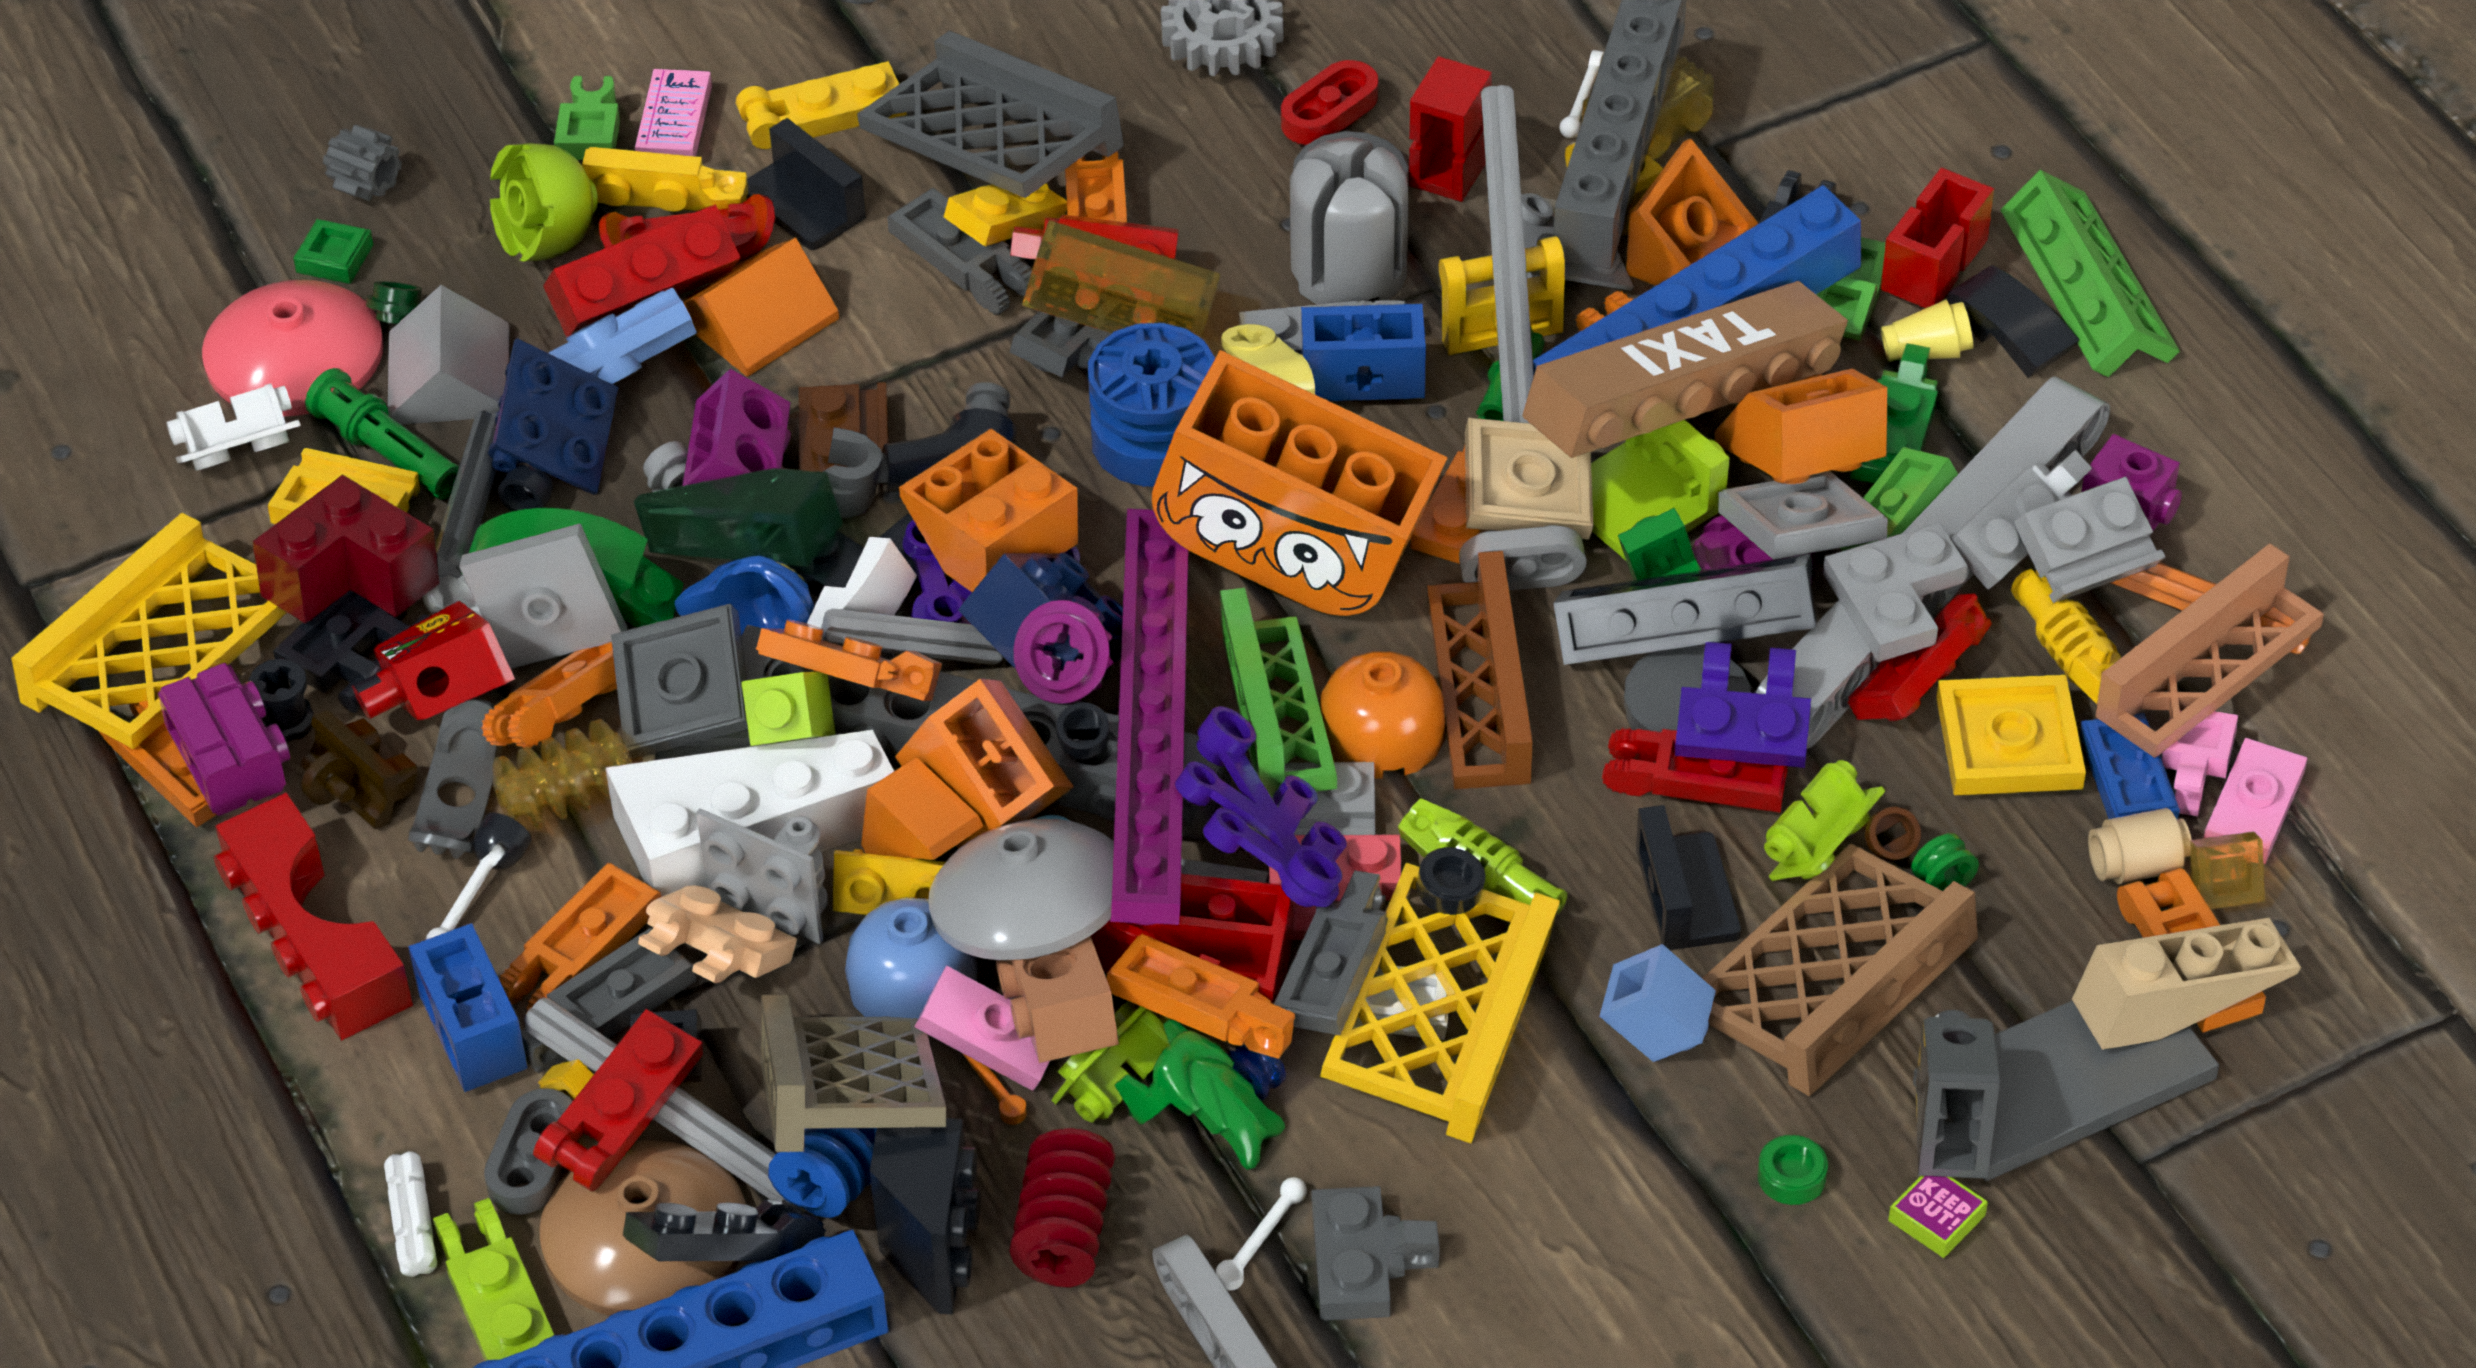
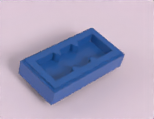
(2124, 773)

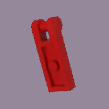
(620, 1100)

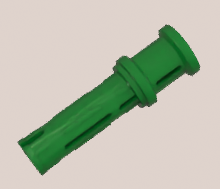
(366, 421)

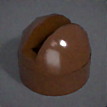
(1900, 846)

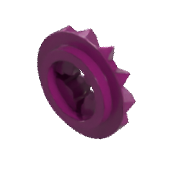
(1041, 669)

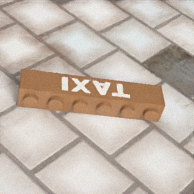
(1683, 368)

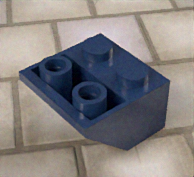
(1027, 581)

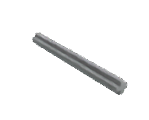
(1507, 249)

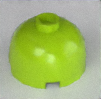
(542, 201)

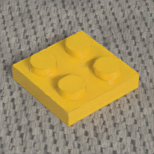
(2010, 735)

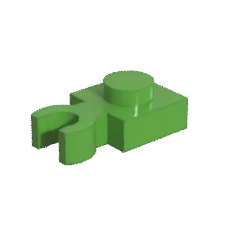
(589, 120)

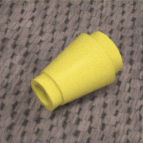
(1939, 327)

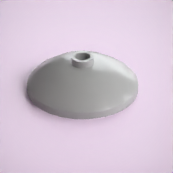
(1024, 890)

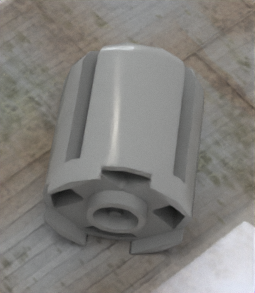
(1348, 222)

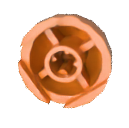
(1384, 712)

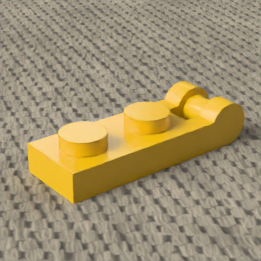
(817, 104)

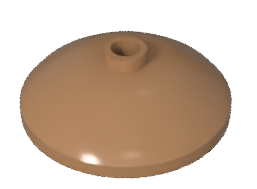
(585, 1228)

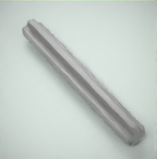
(681, 1112)

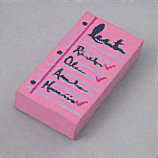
(674, 112)

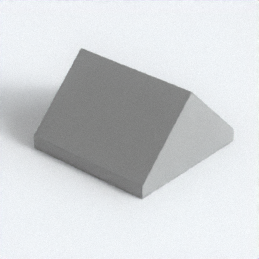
(446, 360)

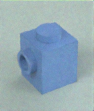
(1658, 1003)

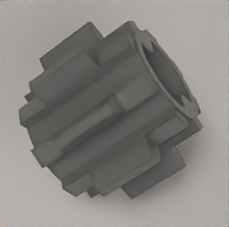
(362, 162)

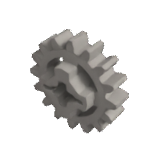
(1222, 32)

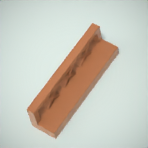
(2196, 634)

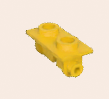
(870, 880)

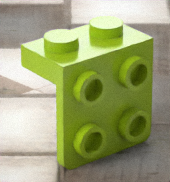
(1655, 474)

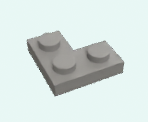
(1883, 587)

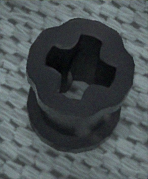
(284, 704)

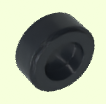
(1450, 880)

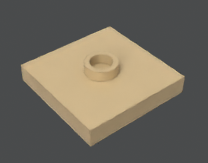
(1523, 480)

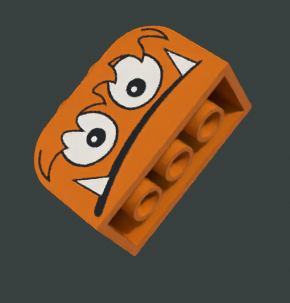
(1292, 489)

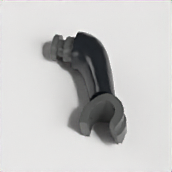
(902, 461)

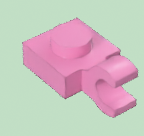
(2200, 753)

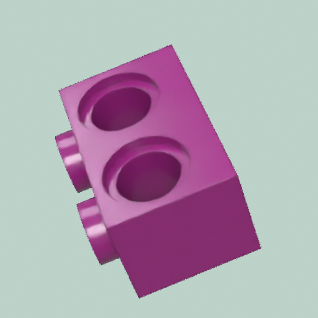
(736, 430)

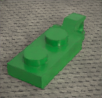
(1909, 410)

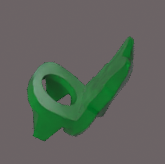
(1201, 1081)

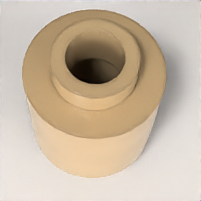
(2139, 846)

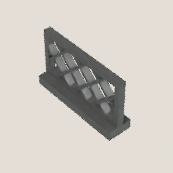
(1008, 91)

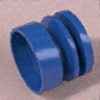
(1139, 394)

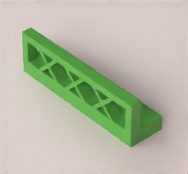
(2086, 274)
(1263, 707)

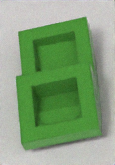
(1859, 291)

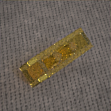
(1116, 283)

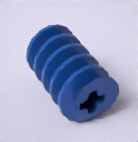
(827, 1172)

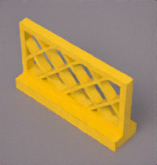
(121, 610)
(1488, 1028)

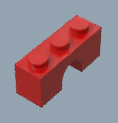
(622, 275)

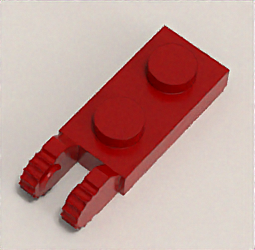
(1688, 777)

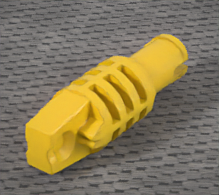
(2067, 633)

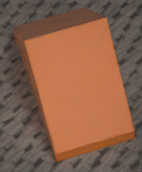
(915, 815)

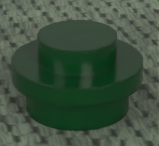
(393, 300)

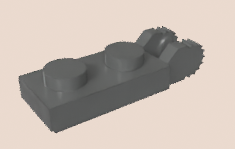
(957, 254)

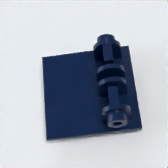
(553, 418)

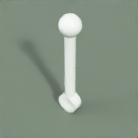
(1571, 125)
(1231, 1271)

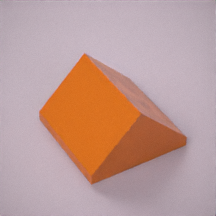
(1682, 217)
(762, 307)

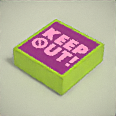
(1938, 1212)

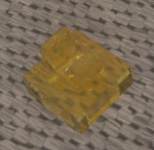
(2229, 869)

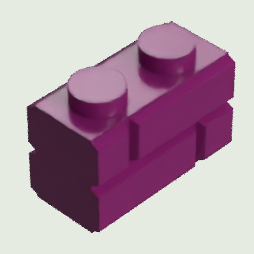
(223, 738)

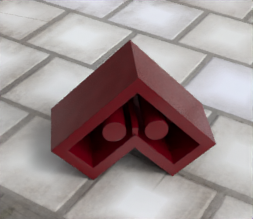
(345, 543)

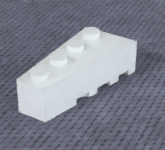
(748, 786)

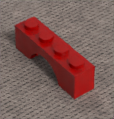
(345, 968)

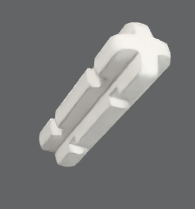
(410, 1214)

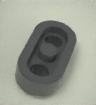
(513, 1158)

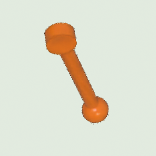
(1011, 1107)

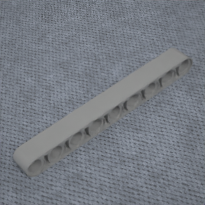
(2047, 428)

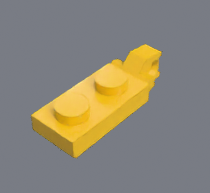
(661, 180)

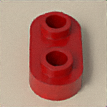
(1329, 101)

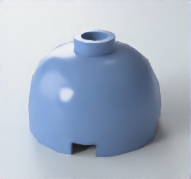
(898, 960)

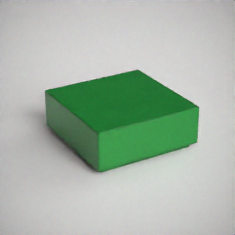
(333, 251)

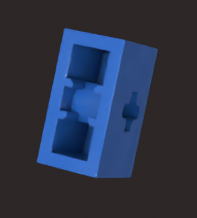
(1365, 351)

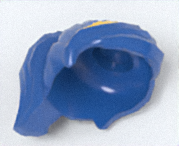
(757, 587)

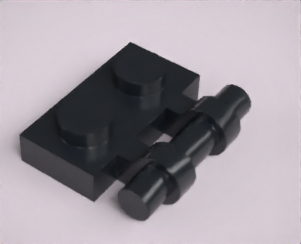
(337, 641)

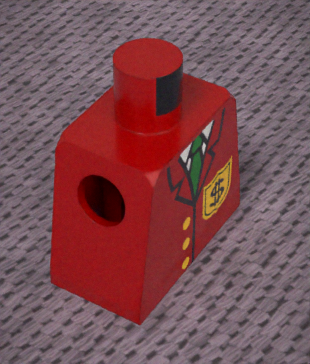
(435, 665)

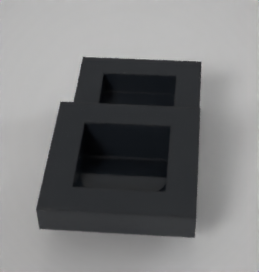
(2015, 317)

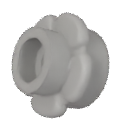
(666, 466)

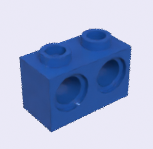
(468, 1007)

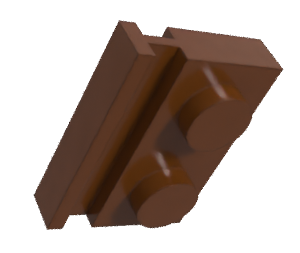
(838, 407)

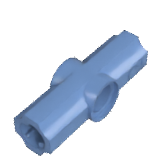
(621, 342)

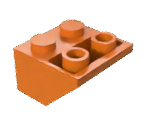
(1809, 426)
(989, 504)
(988, 756)

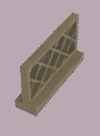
(845, 1073)

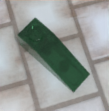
(742, 516)

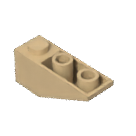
(2172, 980)

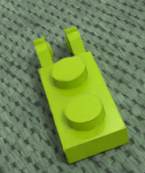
(493, 1287)

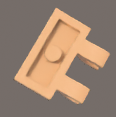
(726, 934)

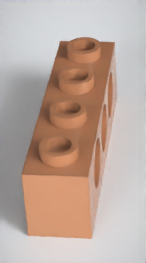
(1060, 1001)

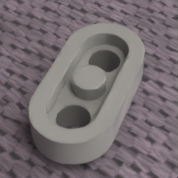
(1531, 556)

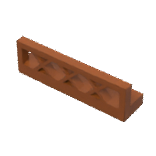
(1501, 667)

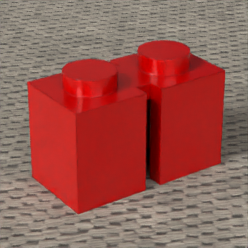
(1448, 129)
(1937, 238)

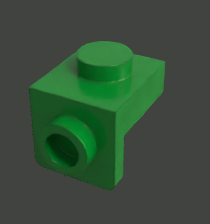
(1658, 547)

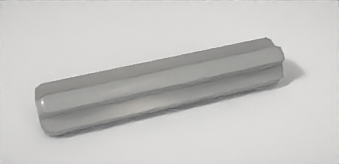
(904, 634)

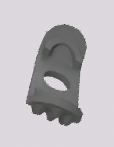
(463, 758)

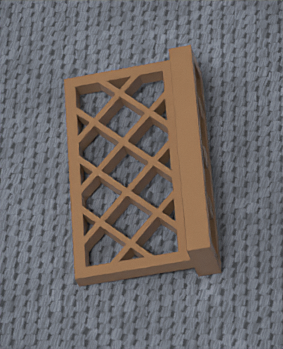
(1873, 985)

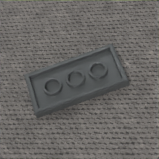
(2066, 1087)

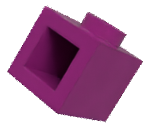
(2148, 473)

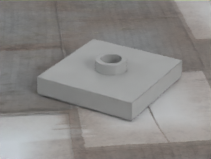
(1802, 516)
(543, 595)

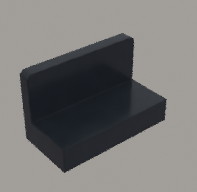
(809, 187)
(1684, 884)

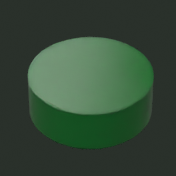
(1792, 1169)

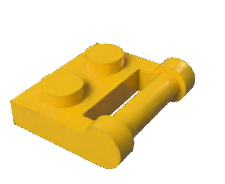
(1470, 315)

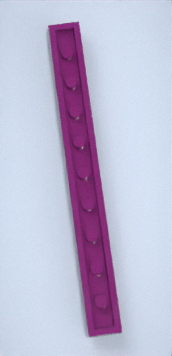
(1150, 726)

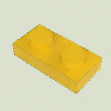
(993, 212)

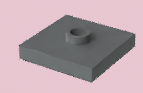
(680, 680)

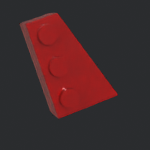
(1223, 922)

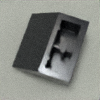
(926, 1207)

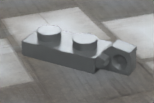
(1336, 957)
(612, 990)

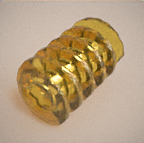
(558, 773)

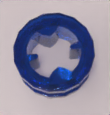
(1258, 1069)

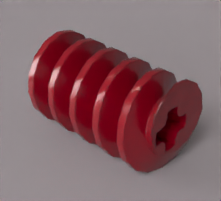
(1062, 1206)

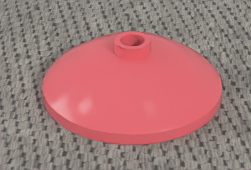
(289, 338)

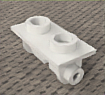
(257, 420)

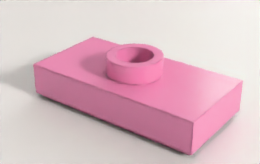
(2257, 793)
(979, 1026)

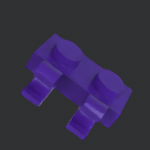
(1743, 724)

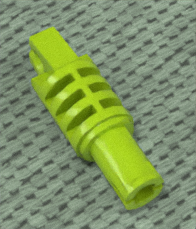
(1434, 827)

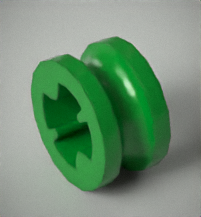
(1945, 861)

